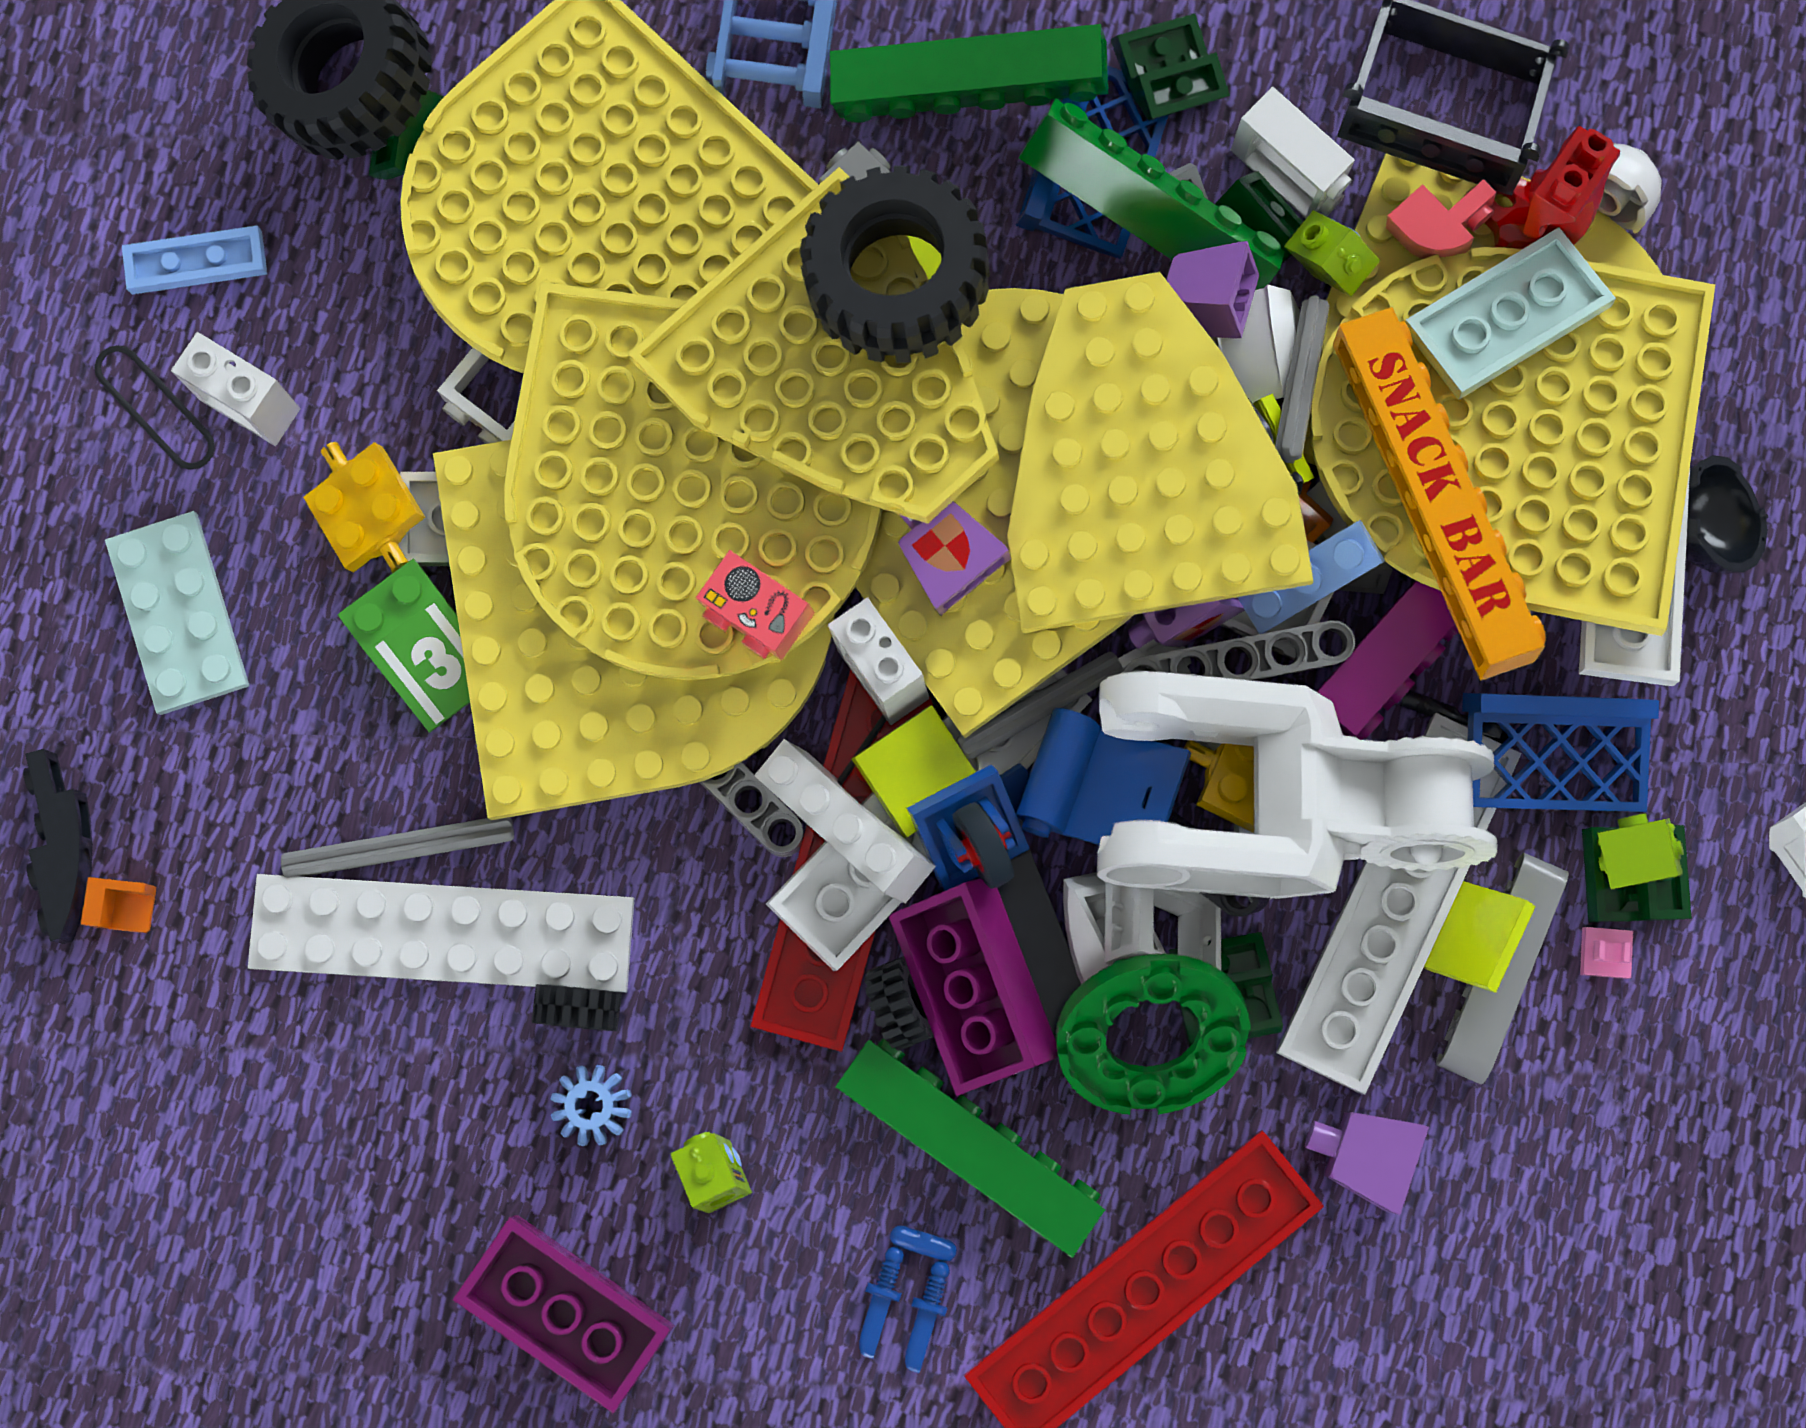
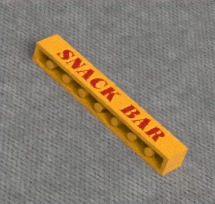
(1438, 494)

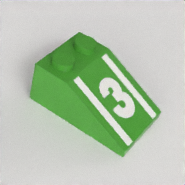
(413, 642)

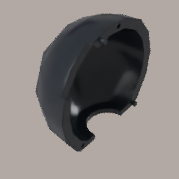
(1723, 518)

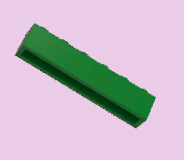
(969, 73)
(1138, 190)
(971, 1148)

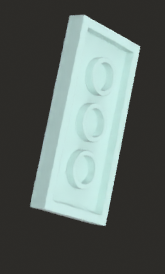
(1509, 313)
(176, 613)

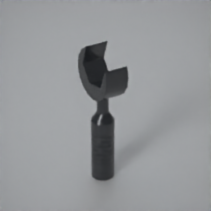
(1429, 706)

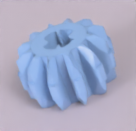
(598, 1119)

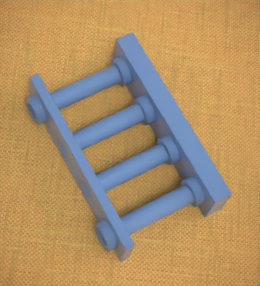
(813, 35)

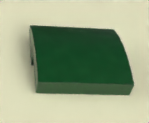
(1169, 67)
(1639, 902)
(1248, 966)

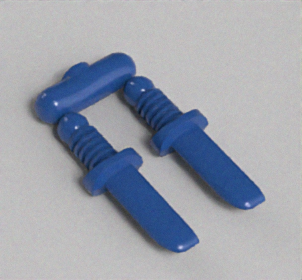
(927, 1308)

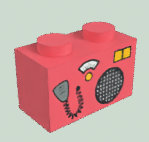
(754, 606)

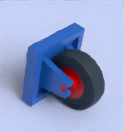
(970, 830)

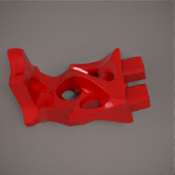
(1559, 196)

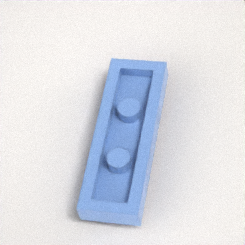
(194, 260)
(1332, 566)

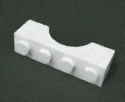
(843, 822)

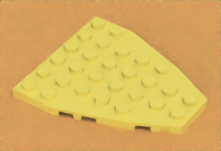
(769, 379)
(1144, 469)

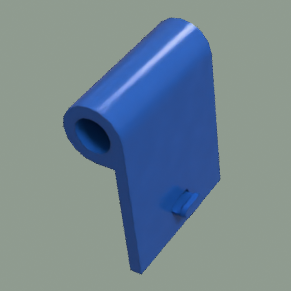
(1094, 780)

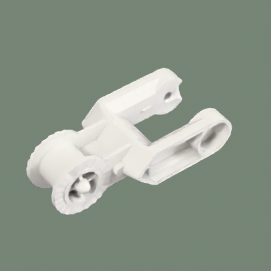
(1313, 792)

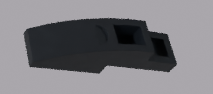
(65, 862)

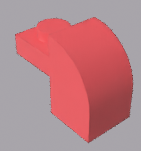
(1430, 229)

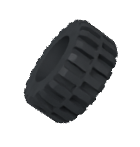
(368, 103)
(883, 208)

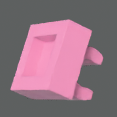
(1606, 952)

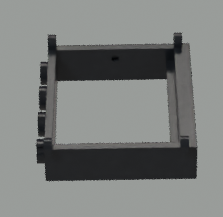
(1434, 142)

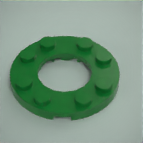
(1167, 1086)

